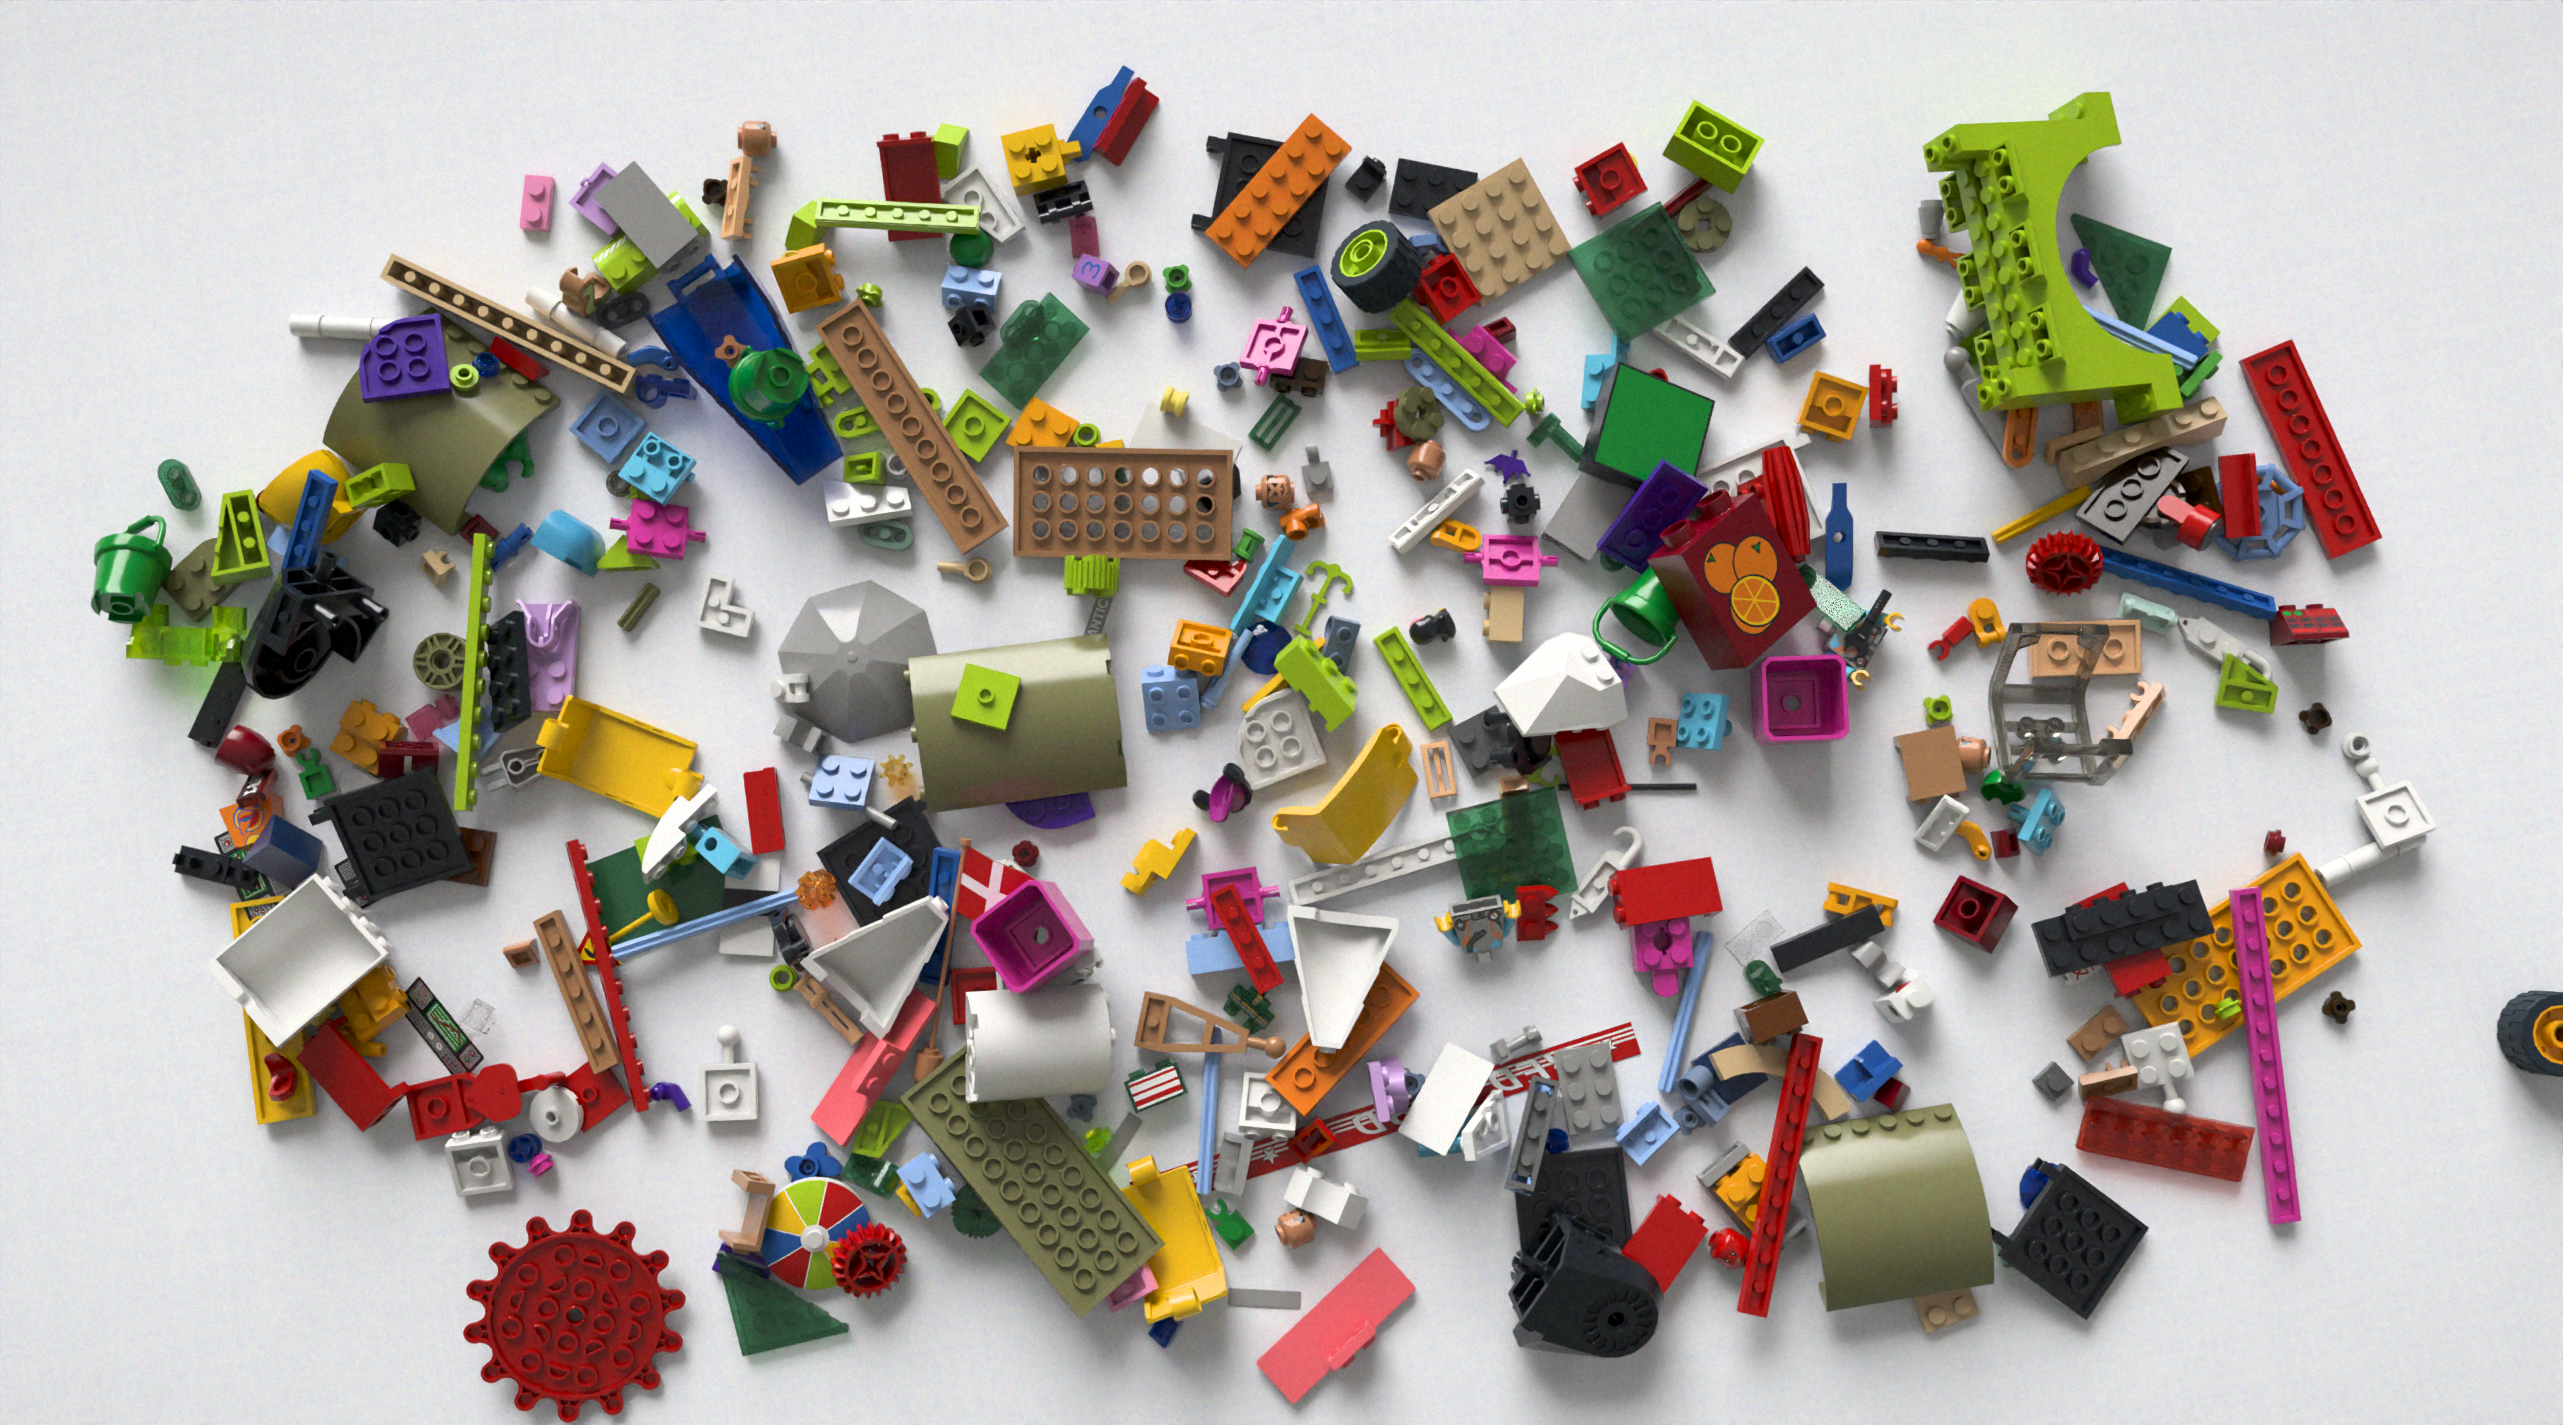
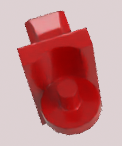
(1389, 429)

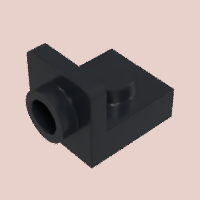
(1367, 178)

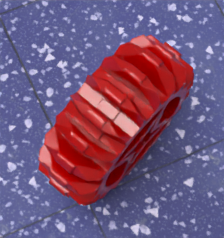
(2064, 563)
(852, 1276)

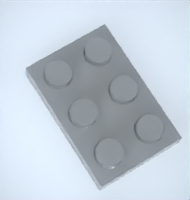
(1588, 1088)

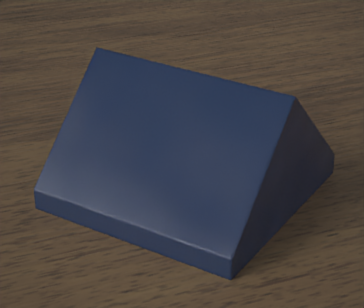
(284, 852)

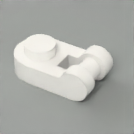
(790, 688)

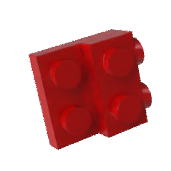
(1609, 181)
(1445, 288)
(1881, 387)

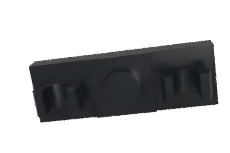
(215, 868)

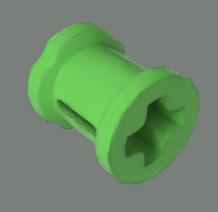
(1247, 554)

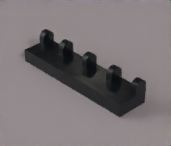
(219, 704)

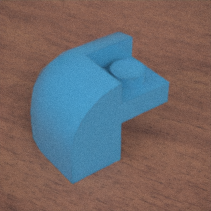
(570, 541)

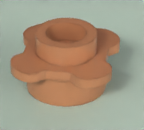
(723, 351)

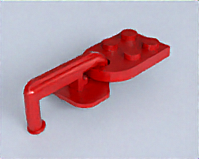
(469, 1099)

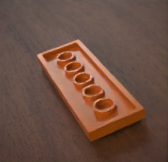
(1278, 191)
(1309, 1075)

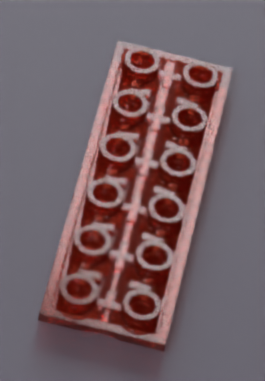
(2164, 1138)

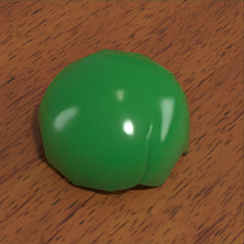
(971, 249)
(1993, 787)

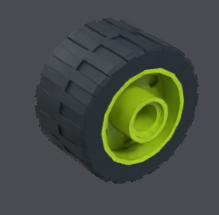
(1376, 266)

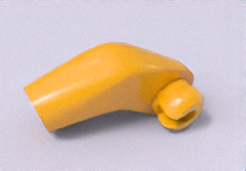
(1976, 839)
(367, 1049)

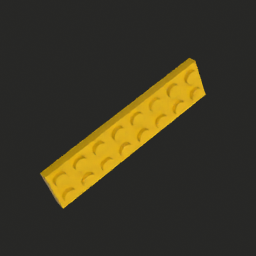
(259, 1045)

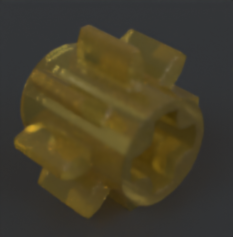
(889, 766)

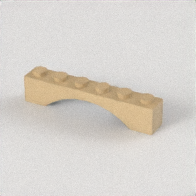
(2096, 458)

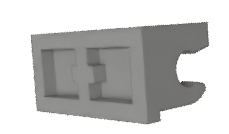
(1233, 1164)

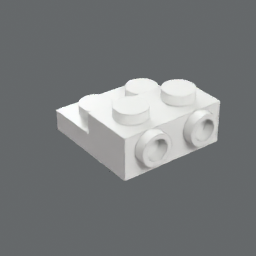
(1265, 1110)
(480, 1161)

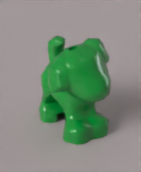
(497, 475)

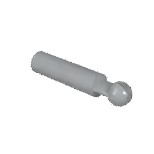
(1958, 361)

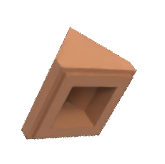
(522, 953)

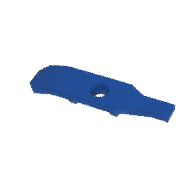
(1106, 100)
(1839, 554)

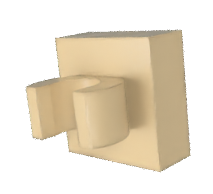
(434, 568)

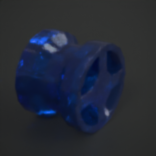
(1180, 313)
(519, 1150)

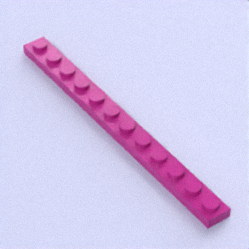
(2264, 1055)

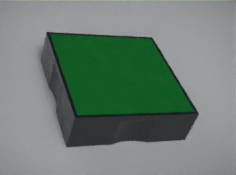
(1641, 423)

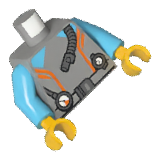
(1835, 644)
(1479, 925)

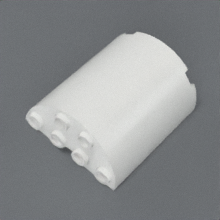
(300, 958)
(1038, 1043)

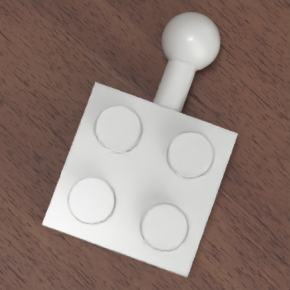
(2391, 811)
(2160, 1060)
(728, 1088)

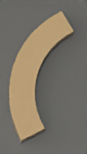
(1773, 1061)

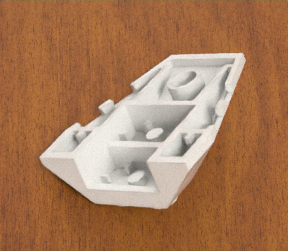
(1563, 689)

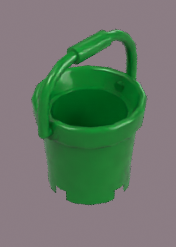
(767, 385)
(130, 572)
(1645, 613)

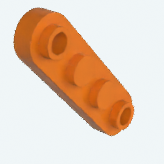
(2020, 436)

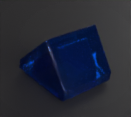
(1165, 1331)

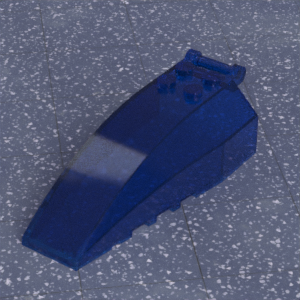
(742, 307)

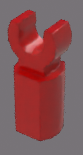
(1953, 636)

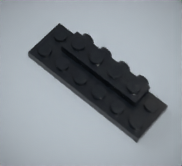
(2122, 927)

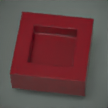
(479, 526)

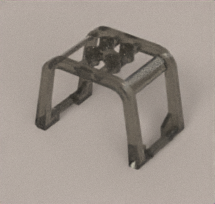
(2046, 732)

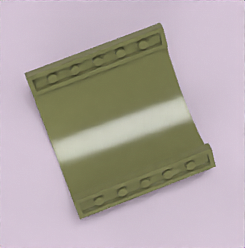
(441, 437)
(1896, 1207)

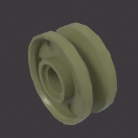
(429, 659)

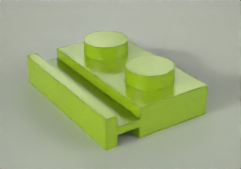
(1381, 345)

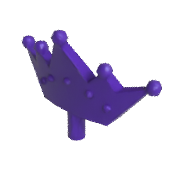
(1509, 465)

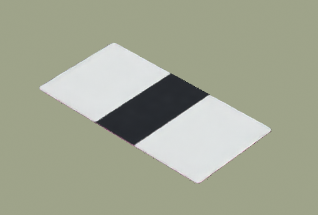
(755, 934)

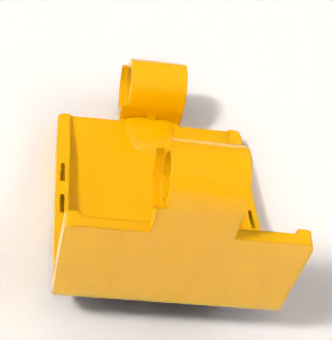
(618, 757)
(1359, 804)
(1189, 1263)

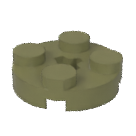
(1703, 210)
(1429, 420)

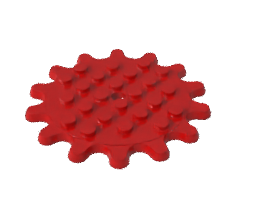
(566, 1358)

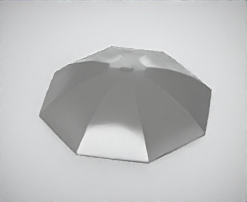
(855, 658)

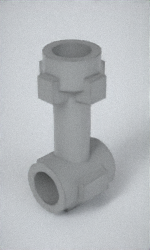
(1503, 1051)

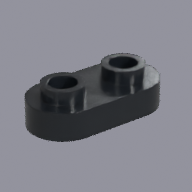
(624, 309)

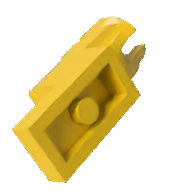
(1157, 859)

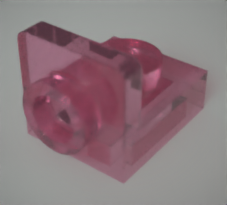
(1084, 236)

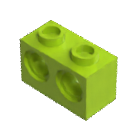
(379, 485)

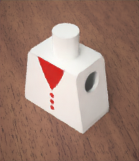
(1906, 997)

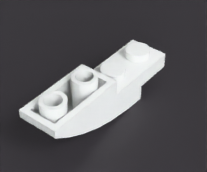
(669, 836)

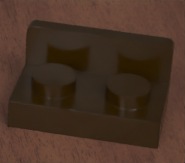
(1307, 378)
(2201, 489)

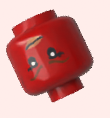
(1729, 1248)

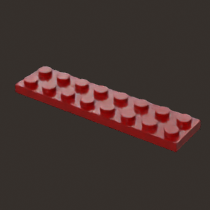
(2310, 449)

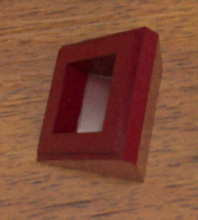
(1502, 330)
(2005, 843)
(1892, 1094)

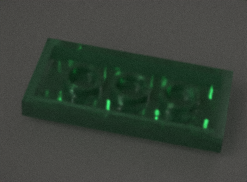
(1034, 351)

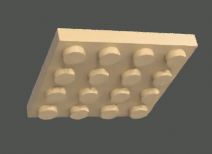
(1500, 230)

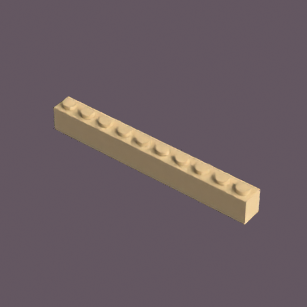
(511, 326)

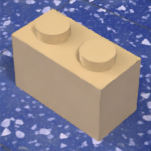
(1504, 614)

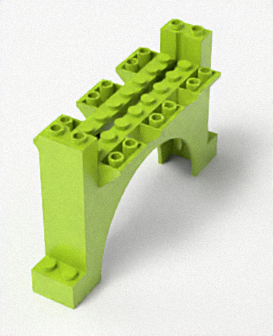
(2040, 336)

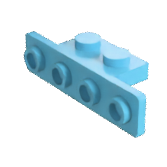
(1594, 370)
(1271, 591)

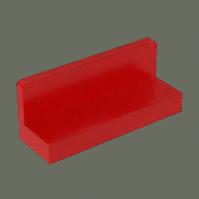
(1126, 122)
(2239, 495)
(764, 811)

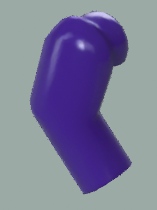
(2080, 267)
(670, 1092)

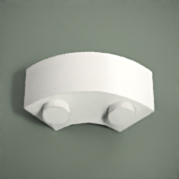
(1326, 1198)

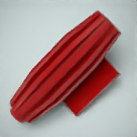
(1783, 500)

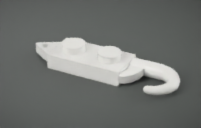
(2215, 642)
(1594, 885)

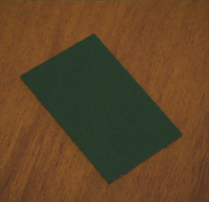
(623, 895)

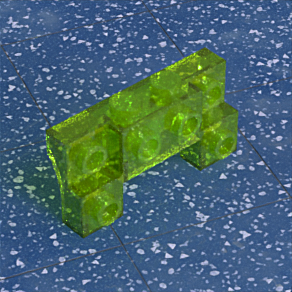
(198, 645)

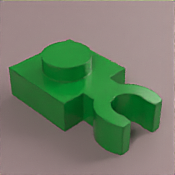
(317, 778)
(1232, 1226)

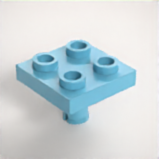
(1703, 721)
(2039, 821)

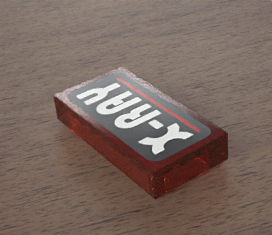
(257, 788)

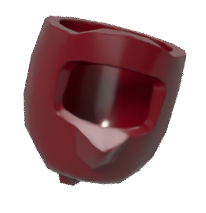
(245, 752)

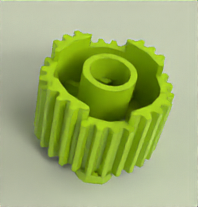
(1091, 574)

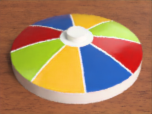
(806, 1227)

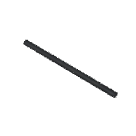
(1640, 787)

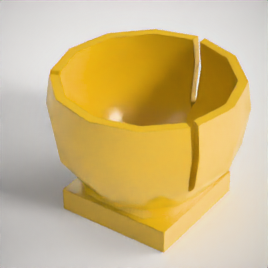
(283, 495)

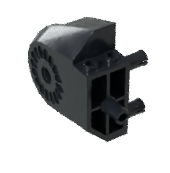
(302, 624)
(1583, 1295)

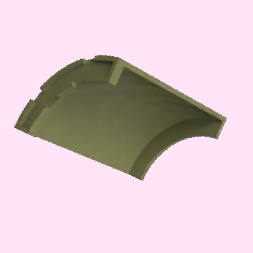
(1057, 739)

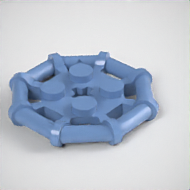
(2271, 519)

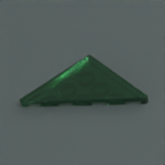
(2126, 266)
(769, 1313)

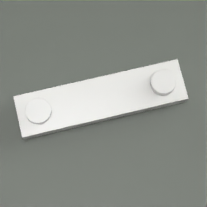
(1699, 346)
(1436, 511)

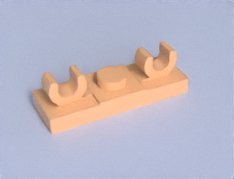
(738, 199)
(2136, 719)

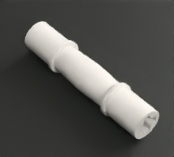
(581, 326)
(336, 327)
(2360, 860)

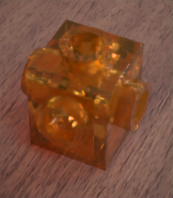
(824, 886)

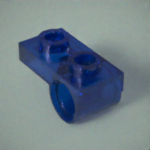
(677, 388)

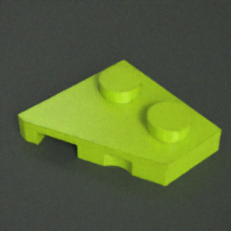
(2244, 687)
(880, 1128)

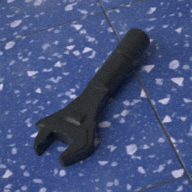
(1860, 636)

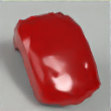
(283, 1077)

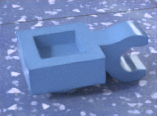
(1428, 242)

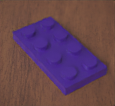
(1661, 501)

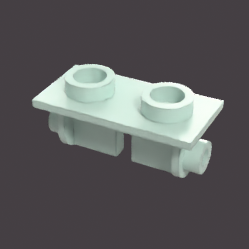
(2152, 615)

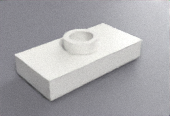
(1941, 823)

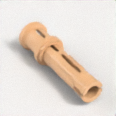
(822, 995)

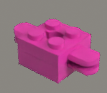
(1662, 950)

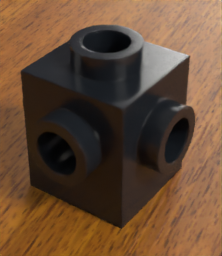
(971, 325)
(1518, 513)
(397, 523)

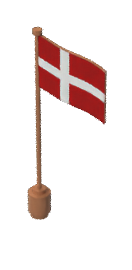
(978, 888)

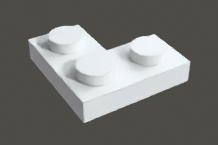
(715, 609)

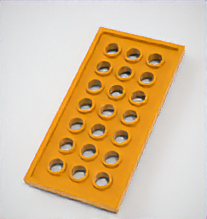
(2294, 972)

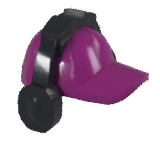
(1227, 795)

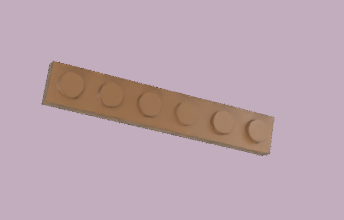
(577, 992)

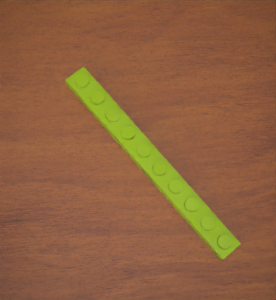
(473, 684)

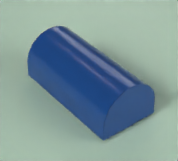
(1795, 339)

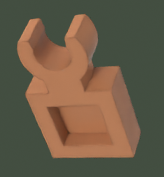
(1661, 735)

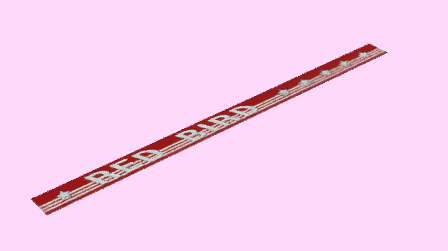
(1362, 1125)

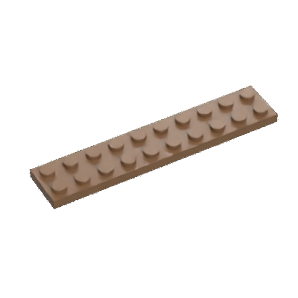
(911, 426)

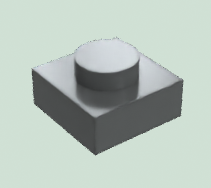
(2053, 1081)

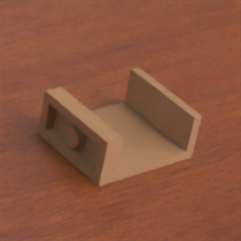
(1931, 764)
(756, 1214)

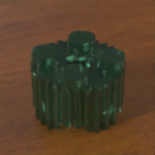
(968, 1220)

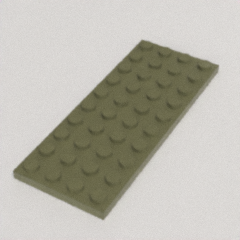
(1036, 1185)

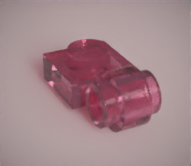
(428, 718)

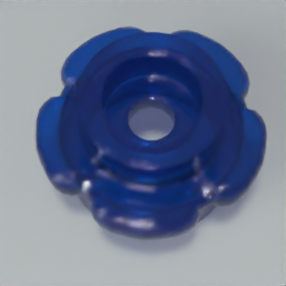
(486, 364)
(1557, 1141)

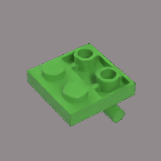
(2203, 369)

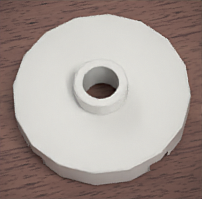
(567, 1112)

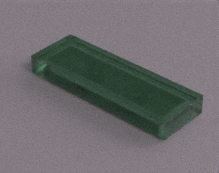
(1831, 600)

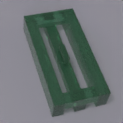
(1288, 404)

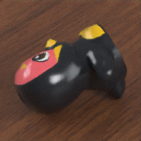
(1430, 627)

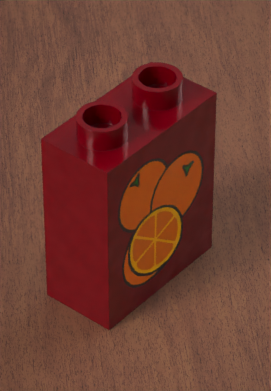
(1731, 580)

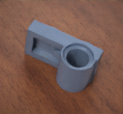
(1340, 640)
(1697, 1092)

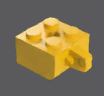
(1050, 154)

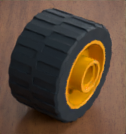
(2533, 1032)

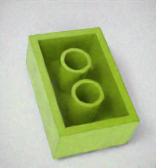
(1713, 147)

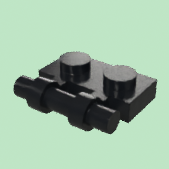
(1063, 202)

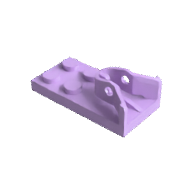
(551, 652)
(1388, 1076)

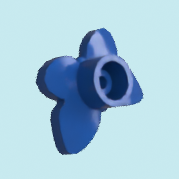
(813, 1164)

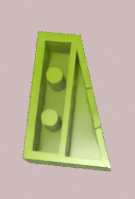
(1318, 679)

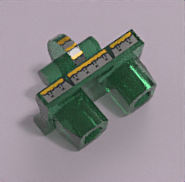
(1252, 1004)

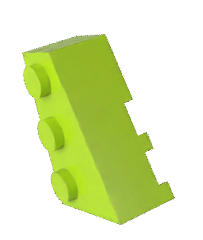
(241, 541)

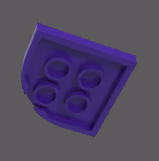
(405, 360)
(1054, 811)

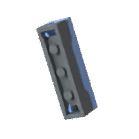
(1532, 1135)

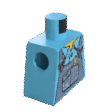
(724, 851)

